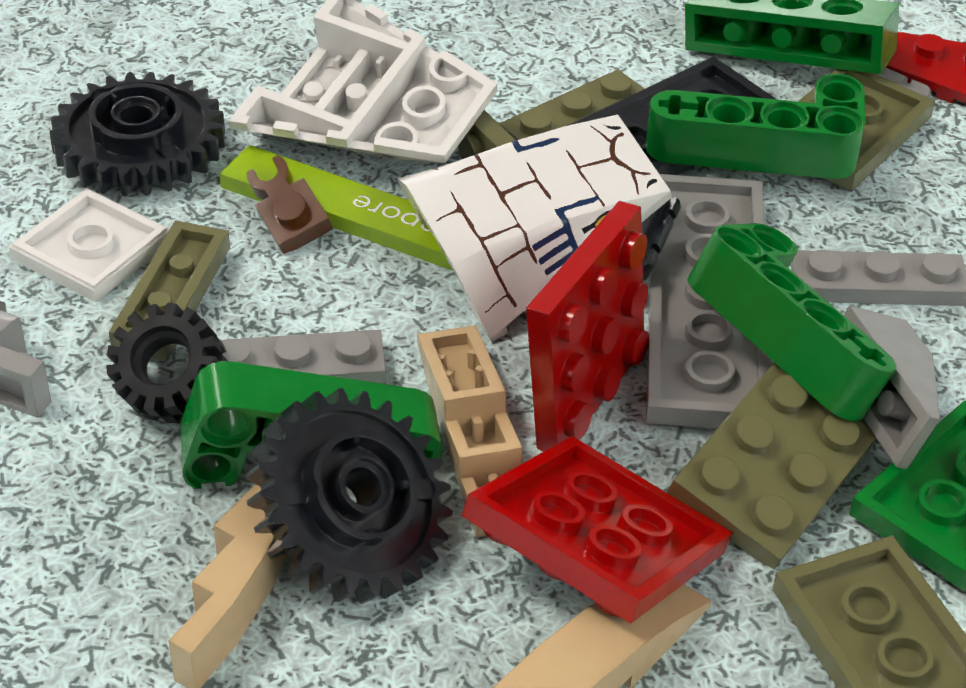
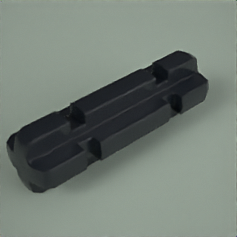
(657, 229)

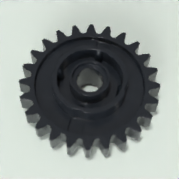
(137, 133)
(303, 483)

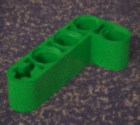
(762, 133)
(750, 285)
(238, 400)

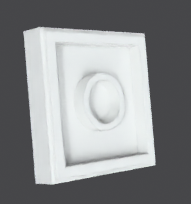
(89, 244)

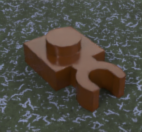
(289, 208)

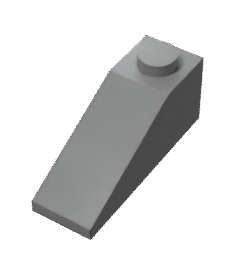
(909, 402)

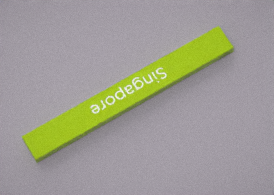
(348, 204)

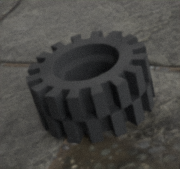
(143, 342)

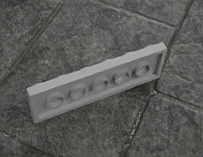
(695, 356)

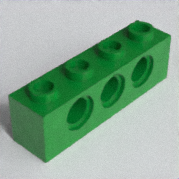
(804, 32)

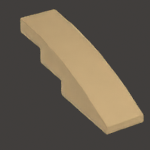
(469, 407)
(225, 594)
(606, 649)

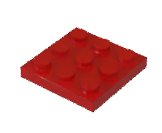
(588, 327)
(597, 527)

